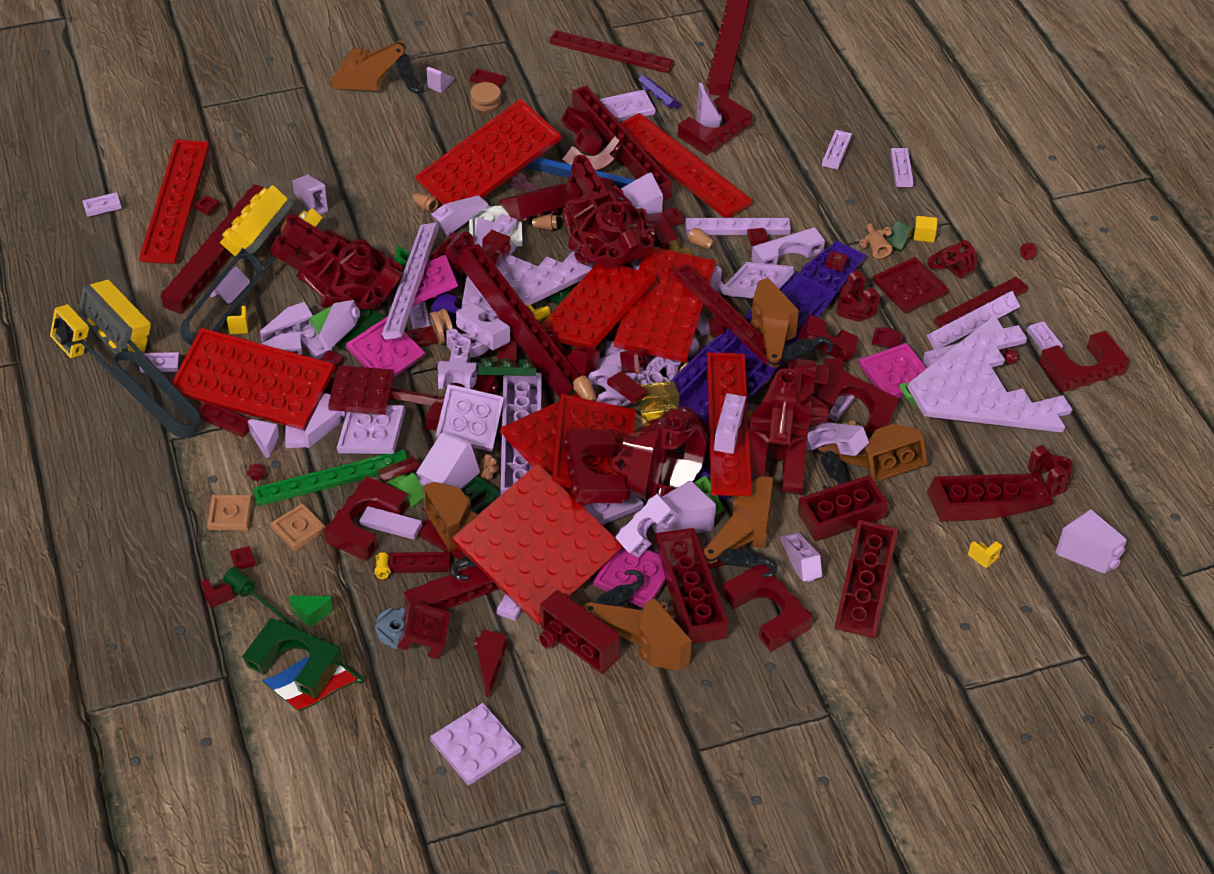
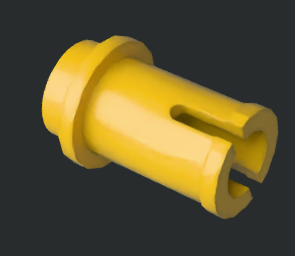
(382, 569)

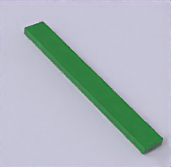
(325, 478)

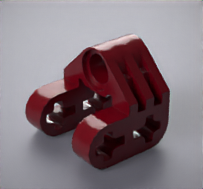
(453, 249)
(959, 262)
(851, 293)
(1059, 466)

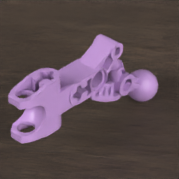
(459, 368)
(648, 376)

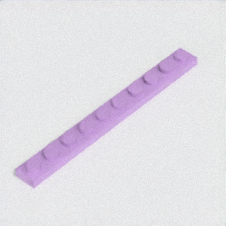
(410, 281)

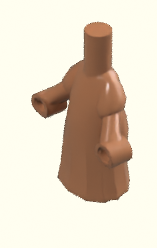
(878, 243)

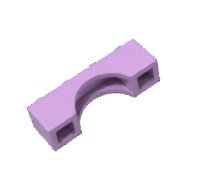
(807, 243)
(848, 438)

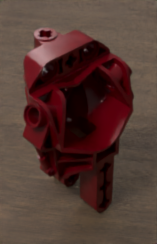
(603, 220)
(325, 261)
(782, 422)
(649, 458)

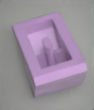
(438, 80)
(264, 434)

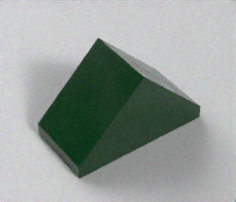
(900, 236)

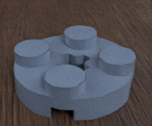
(384, 629)

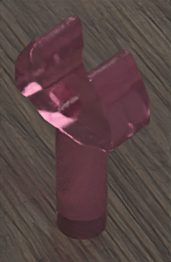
(519, 182)

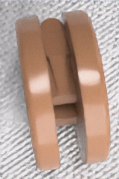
(485, 96)
(441, 323)

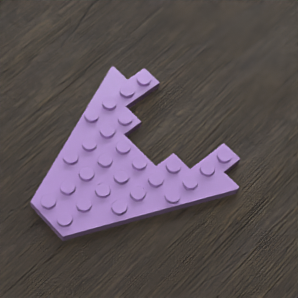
(526, 279)
(967, 388)

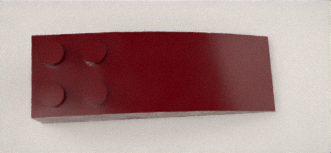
(987, 496)
(866, 579)
(691, 586)

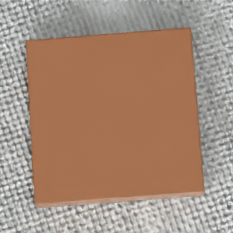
(229, 512)
(298, 527)

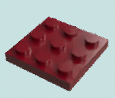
(910, 284)
(361, 390)

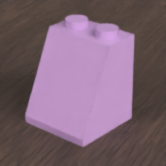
(645, 194)
(449, 462)
(694, 508)
(1091, 543)

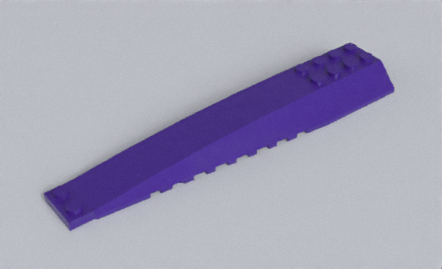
(808, 291)

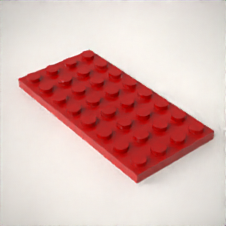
(489, 155)
(667, 311)
(253, 378)

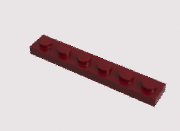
(1013, 284)

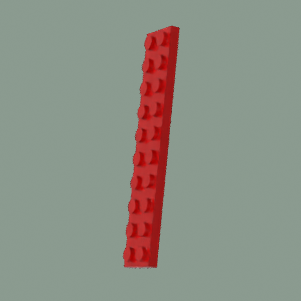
(686, 167)
(174, 202)
(728, 472)

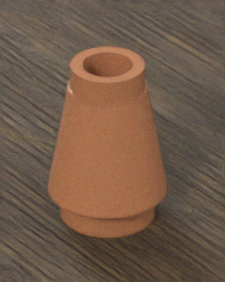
(426, 202)
(546, 222)
(700, 239)
(584, 388)

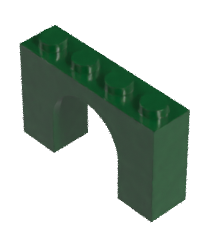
(279, 637)

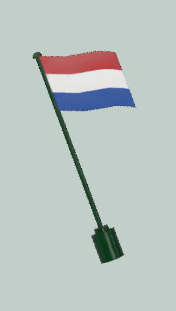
(283, 683)

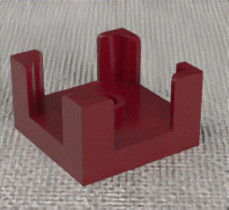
(425, 627)

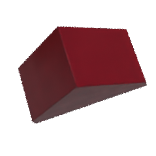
(634, 360)

